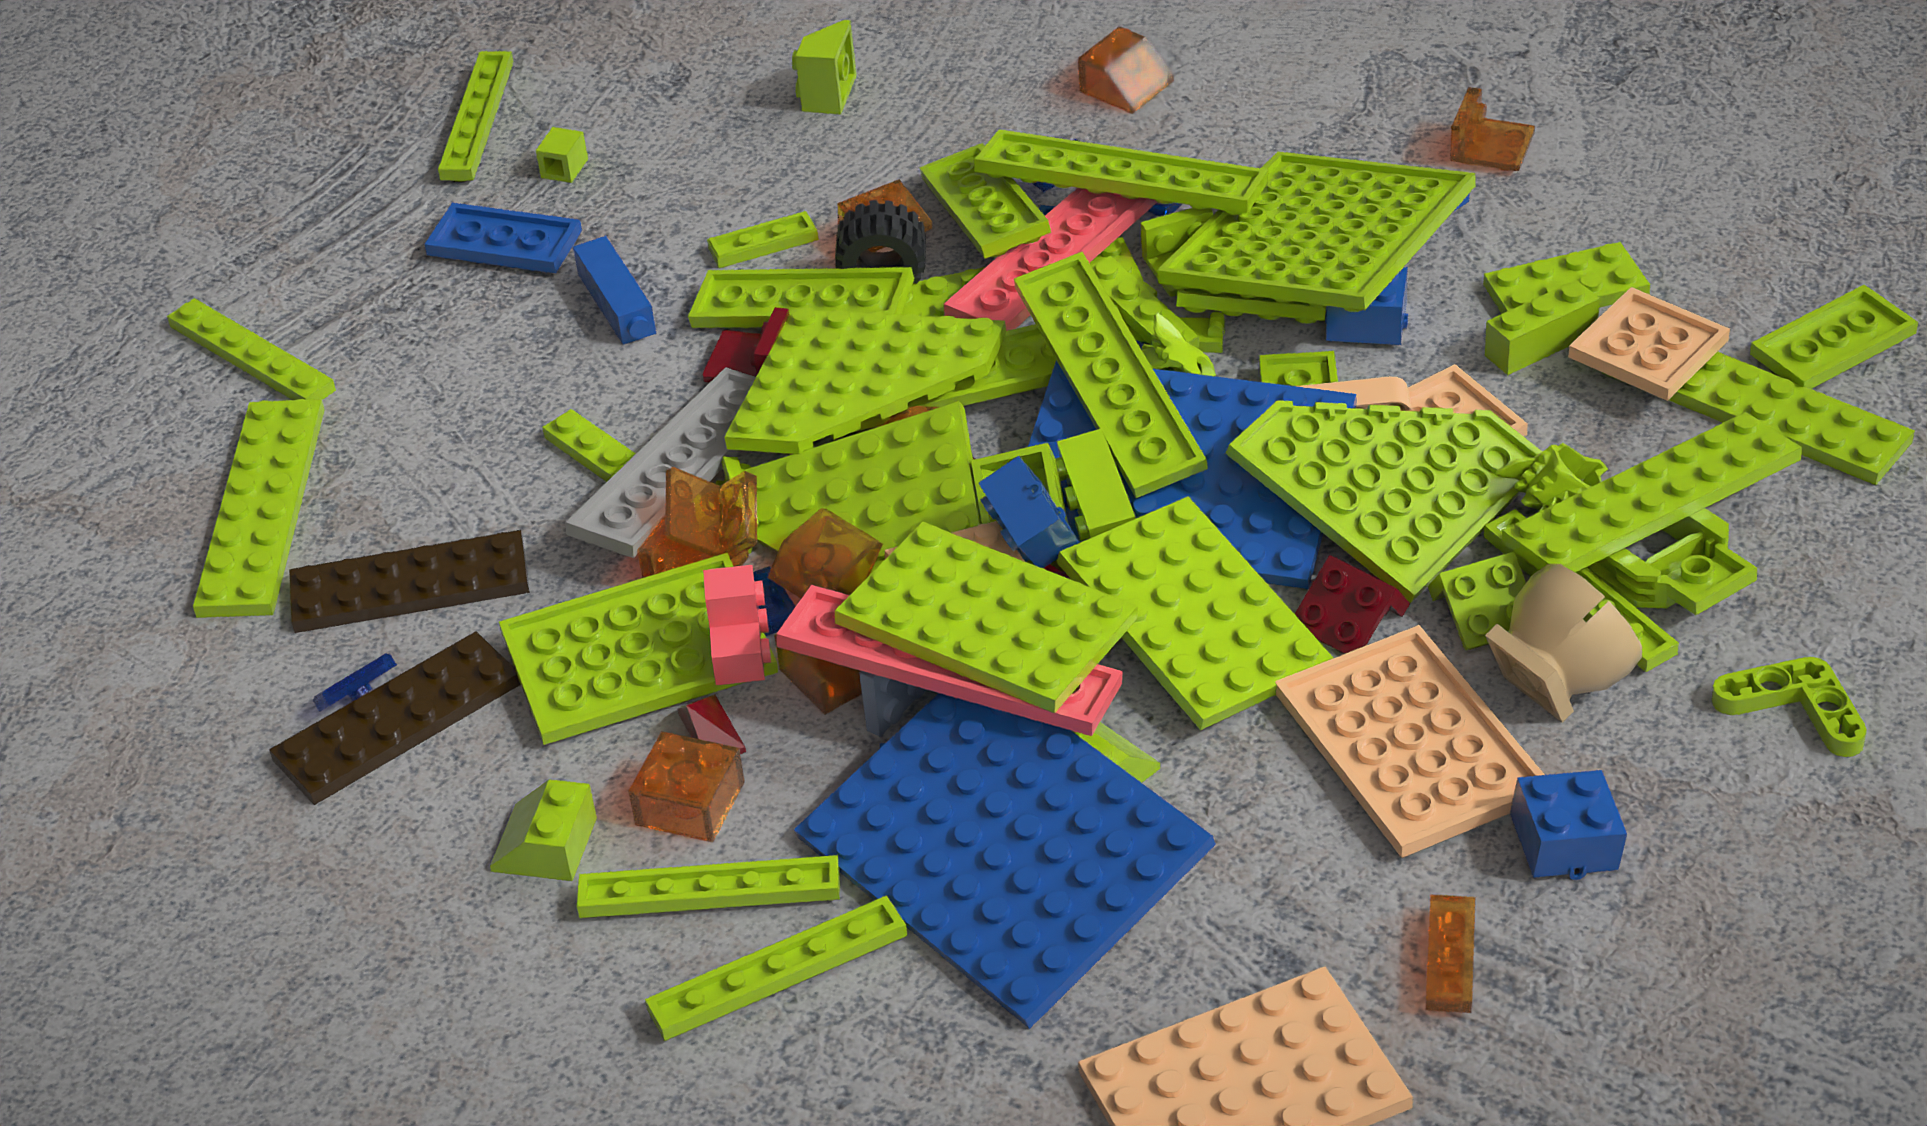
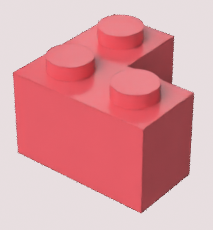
(736, 624)

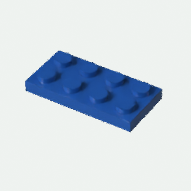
(503, 237)

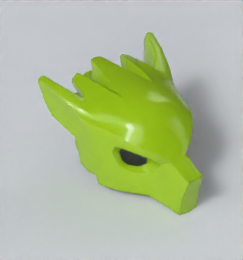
(1173, 352)
(1553, 475)

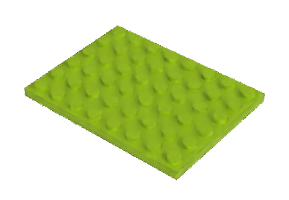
(1320, 232)

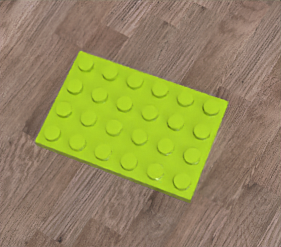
(1203, 611)
(987, 616)
(617, 652)

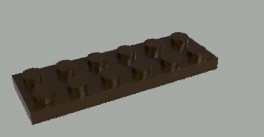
(408, 581)
(394, 717)

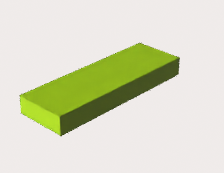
(762, 239)

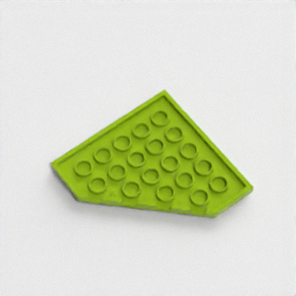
(851, 366)
(876, 481)
(1385, 481)

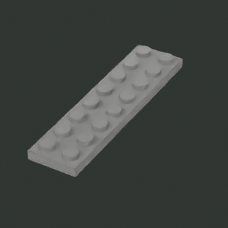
(635, 497)

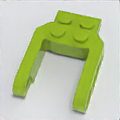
(1690, 572)

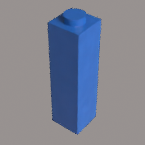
(614, 290)

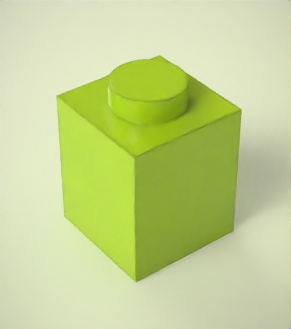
(561, 154)

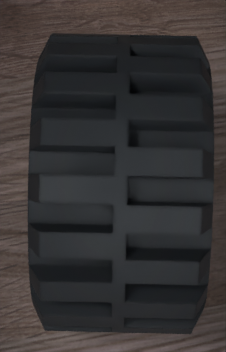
(881, 226)

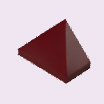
(709, 722)

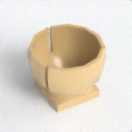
(1552, 648)

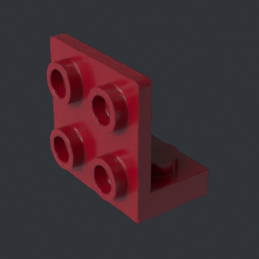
(745, 350)
(1347, 605)

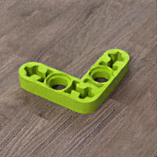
(1802, 681)

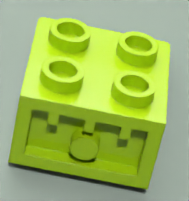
(1166, 234)
(1480, 596)

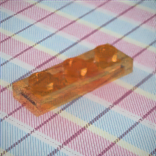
(1450, 954)

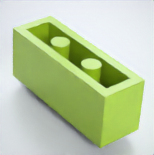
(1540, 327)
(1093, 484)

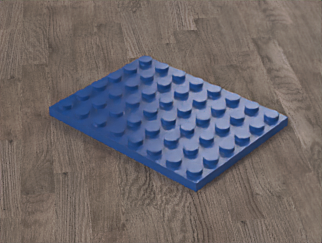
(1216, 411)
(1005, 846)

